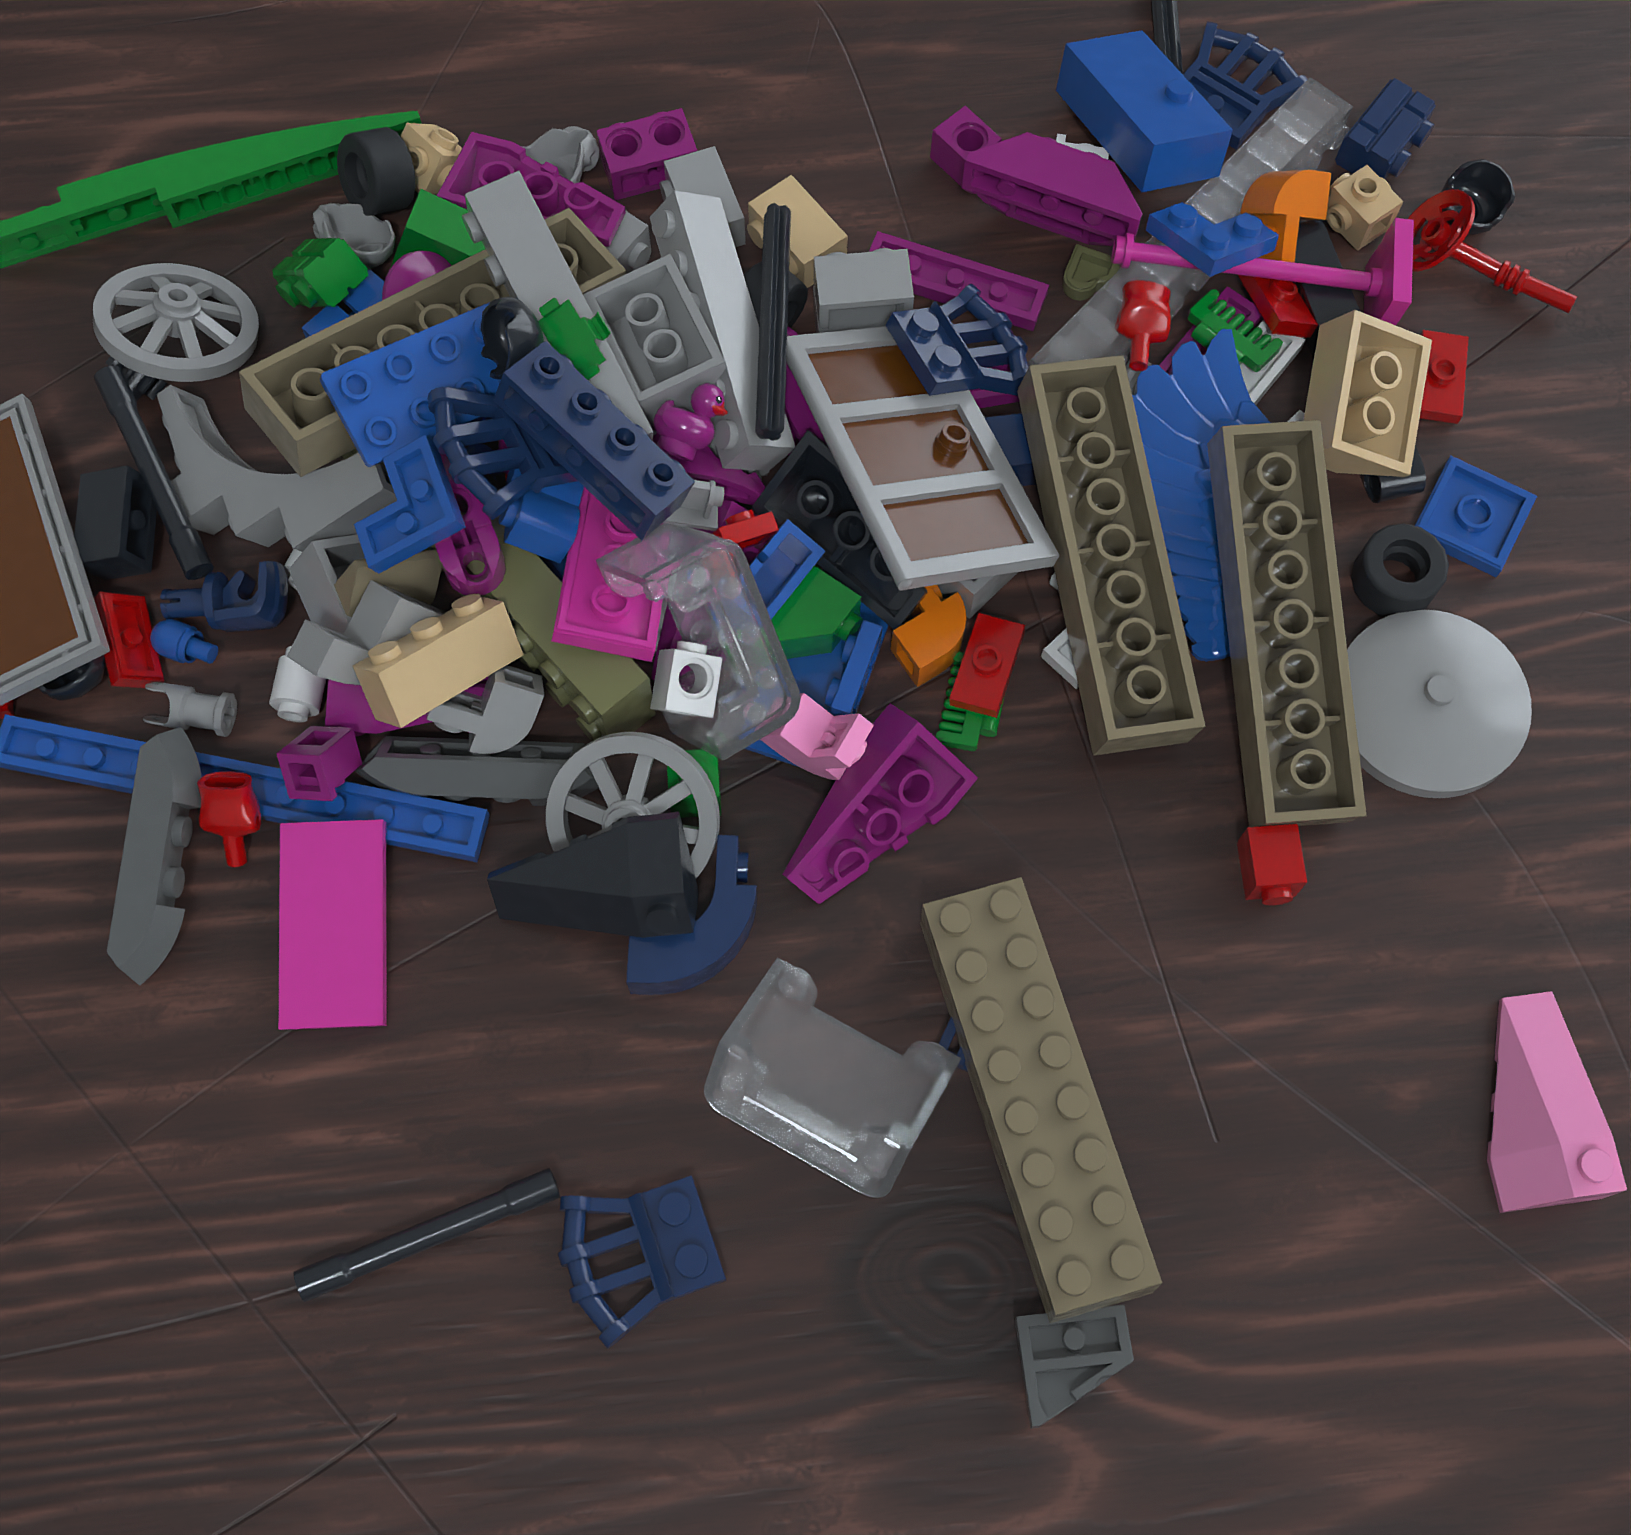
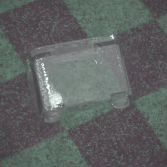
(825, 1085)

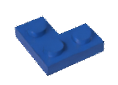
(1209, 245)
(423, 509)

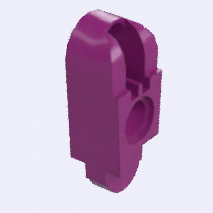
(472, 543)

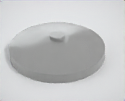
(1436, 703)

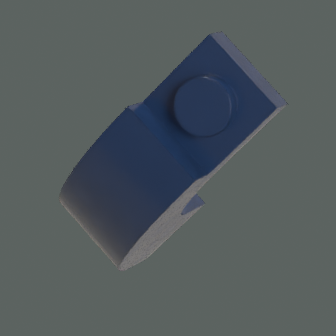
(686, 960)

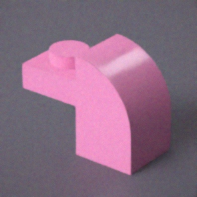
(820, 740)

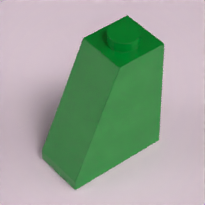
(437, 228)

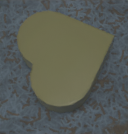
(1087, 272)

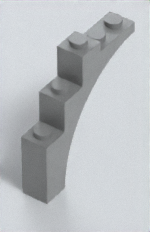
(257, 505)

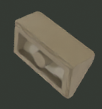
(414, 577)

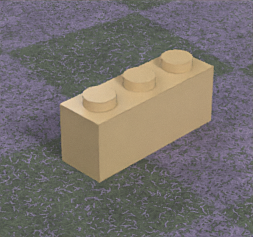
(437, 659)

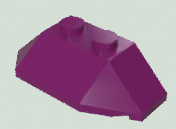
(1053, 188)

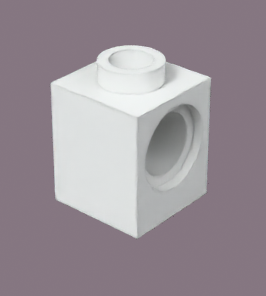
(667, 692)

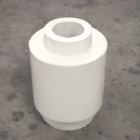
(296, 691)

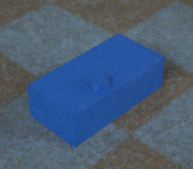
(1143, 110)

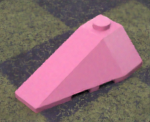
(1546, 1120)

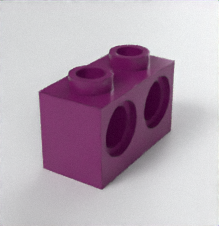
(637, 149)

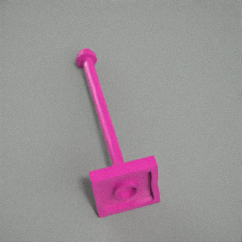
(1384, 281)

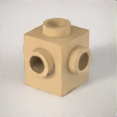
(432, 154)
(1361, 206)

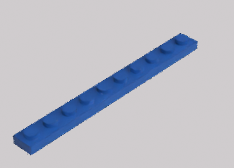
(112, 763)

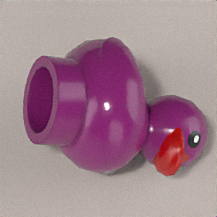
(688, 431)

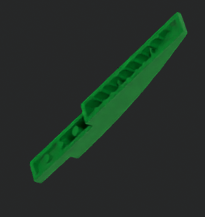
(185, 185)

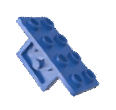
(387, 390)
(838, 677)

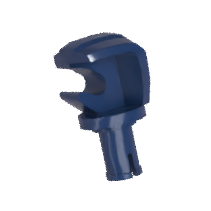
(228, 602)

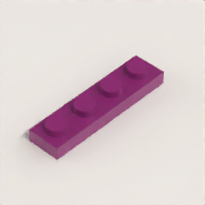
(944, 276)

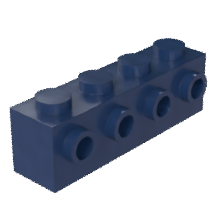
(593, 439)

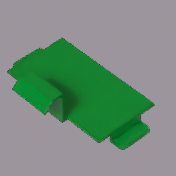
(574, 335)

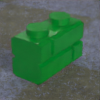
(319, 273)

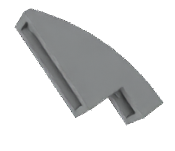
(379, 618)

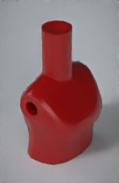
(1143, 319)
(229, 811)

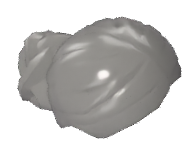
(568, 149)
(366, 235)

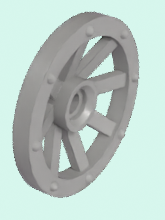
(178, 313)
(633, 803)

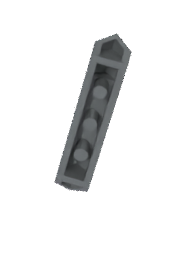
(449, 770)
(150, 868)

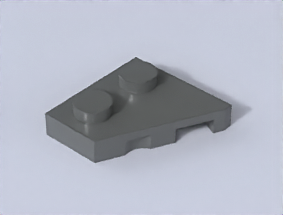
(1069, 1357)

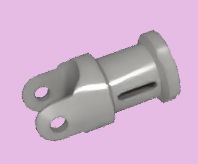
(195, 709)

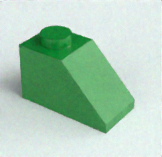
(817, 616)

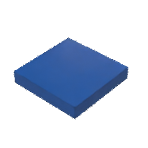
(1475, 515)

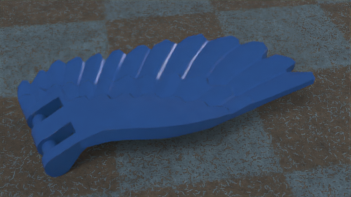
(1175, 423)

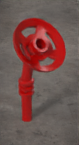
(1448, 241)

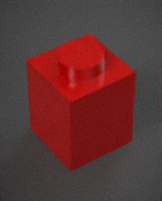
(1272, 863)

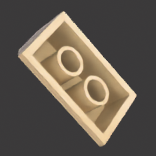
(1367, 394)

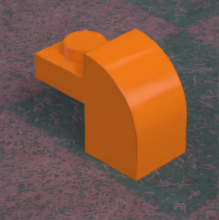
(1283, 201)
(932, 637)

